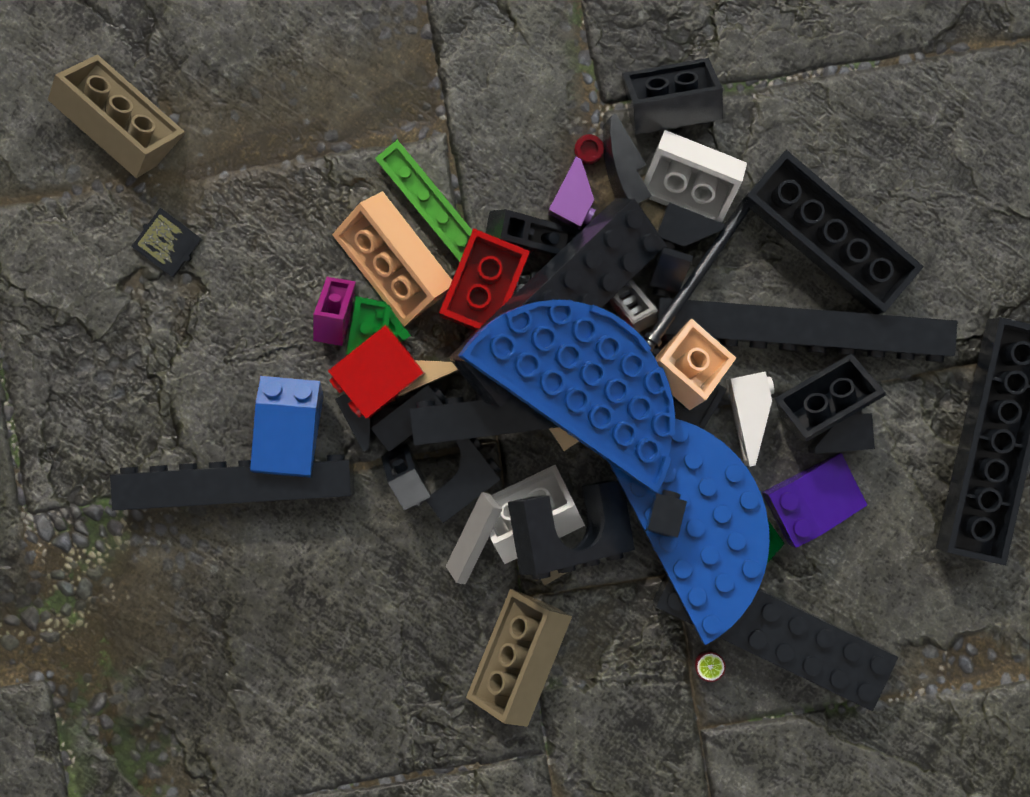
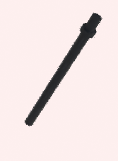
(695, 278)

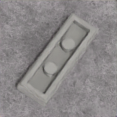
(473, 538)

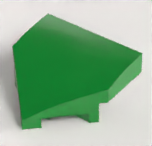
(368, 318)

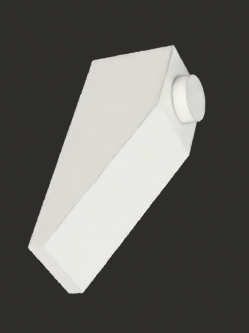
(751, 406)

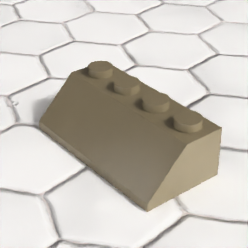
(115, 114)
(518, 658)

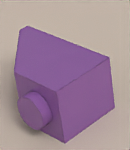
(574, 198)

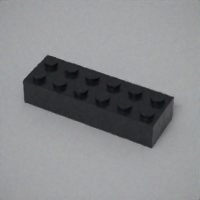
(832, 233)

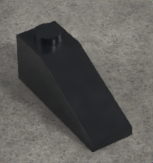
(529, 231)

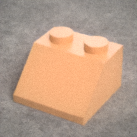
(694, 364)

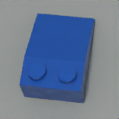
(286, 426)

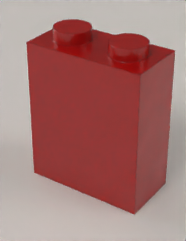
(375, 373)

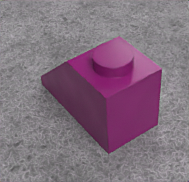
(333, 311)

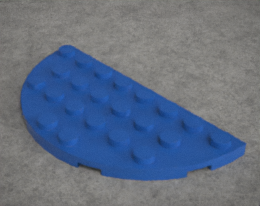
(587, 378)
(723, 531)

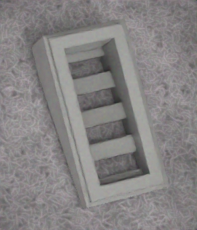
(639, 317)

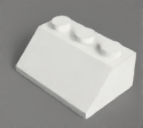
(693, 176)
(540, 484)

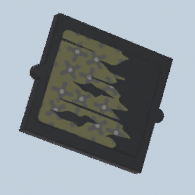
(166, 242)

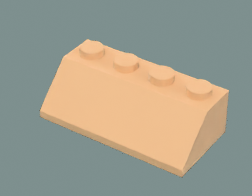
(392, 258)

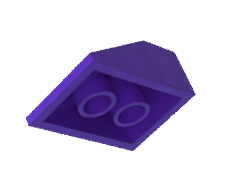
(814, 500)

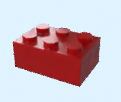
(483, 280)

